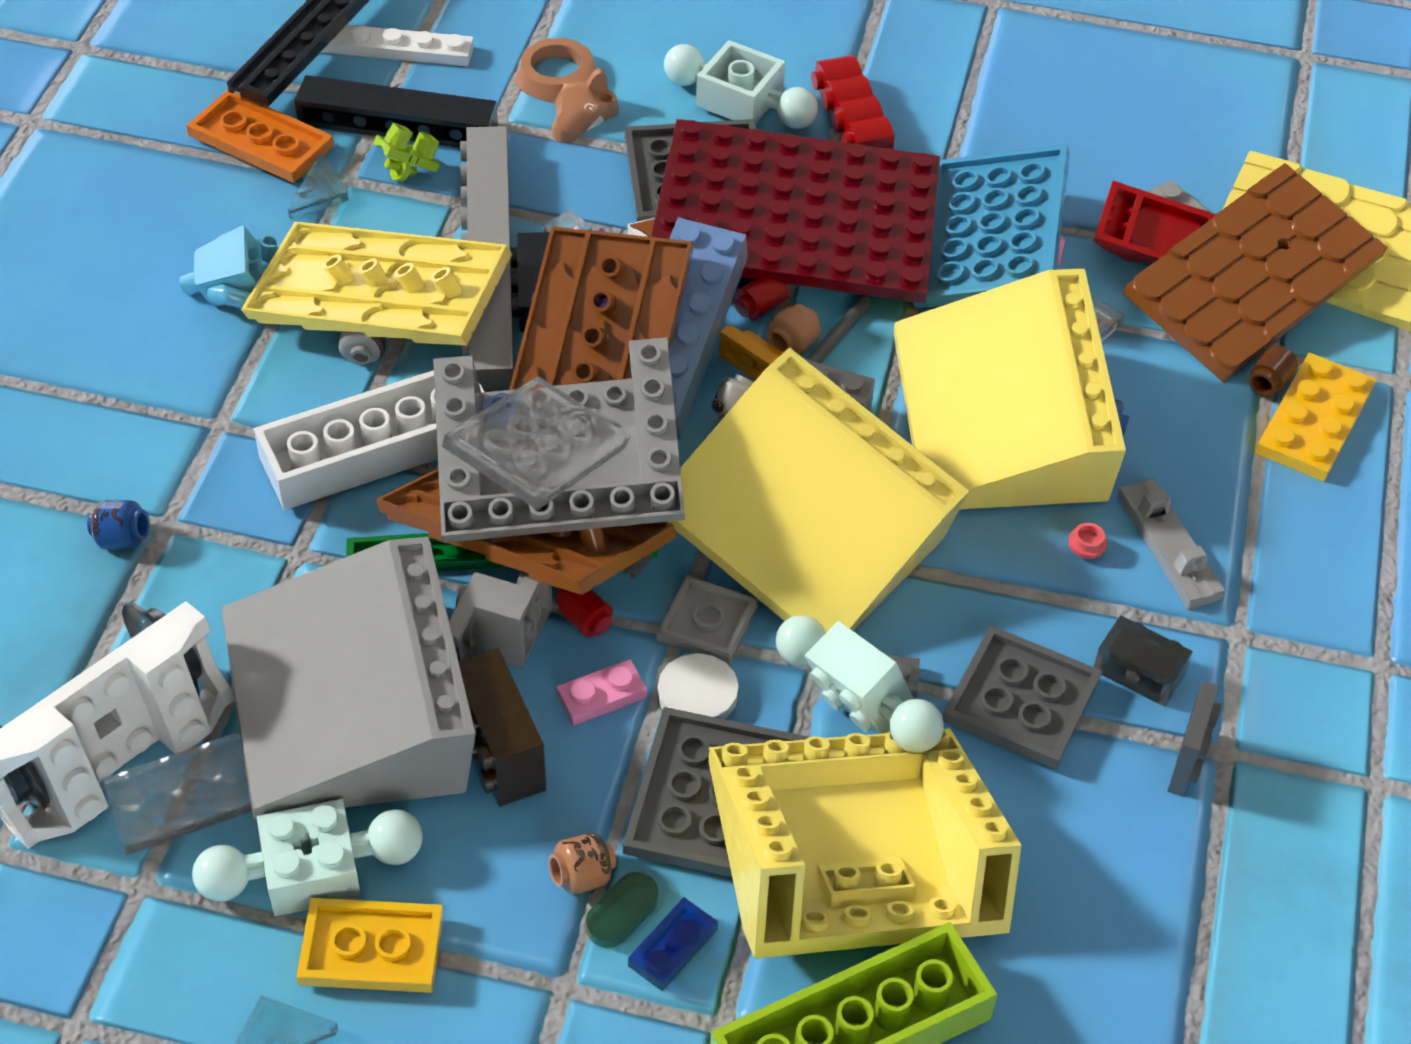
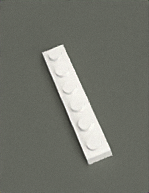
(402, 45)

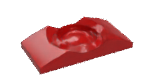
(1143, 224)

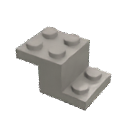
(500, 616)

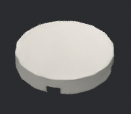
(699, 686)

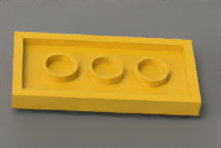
(1315, 416)

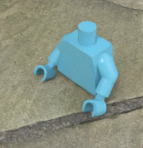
(229, 267)

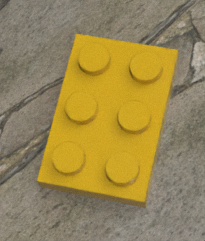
(370, 945)

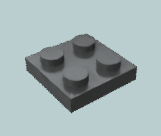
(1196, 739)

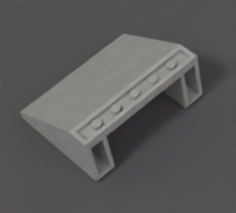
(629, 489)
(350, 684)

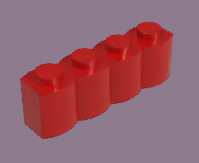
(851, 102)

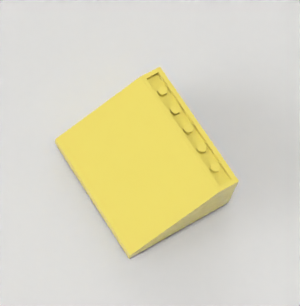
(1014, 393)
(813, 498)
(861, 843)

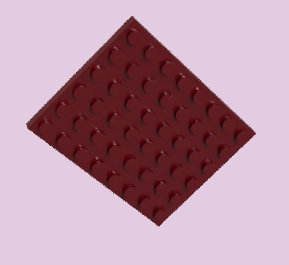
(807, 206)

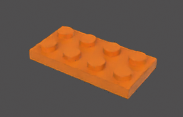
(260, 135)

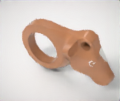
(579, 98)

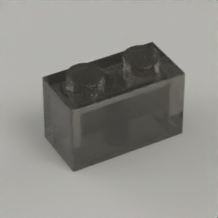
(1142, 660)

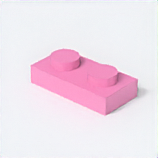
(601, 692)

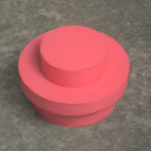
(1088, 541)

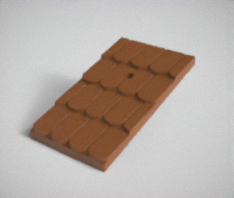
(1254, 271)
(566, 328)
(560, 559)

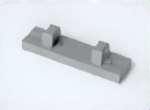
(1171, 544)

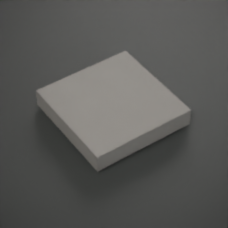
(708, 619)

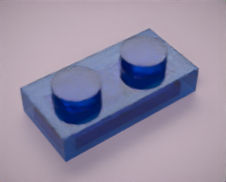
(672, 944)

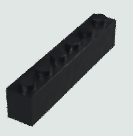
(374, 108)

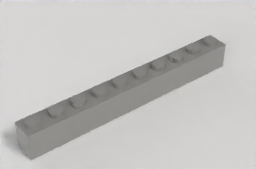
(489, 222)

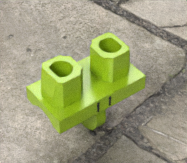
(403, 155)

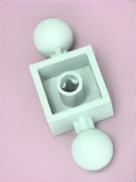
(741, 84)
(860, 682)
(307, 856)

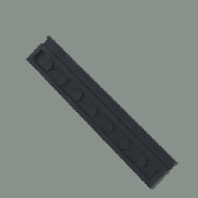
(292, 49)

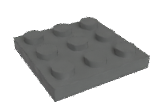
(1022, 697)

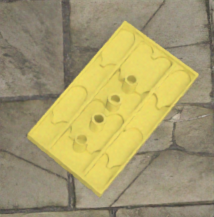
(378, 283)
(1385, 286)

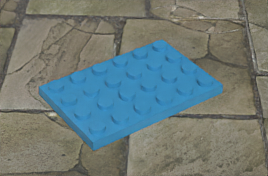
(996, 221)

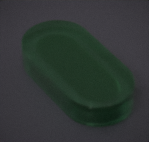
(622, 909)

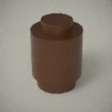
(1273, 371)

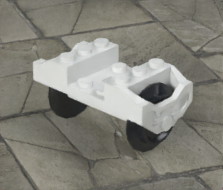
(106, 719)

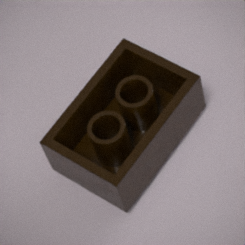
(504, 731)

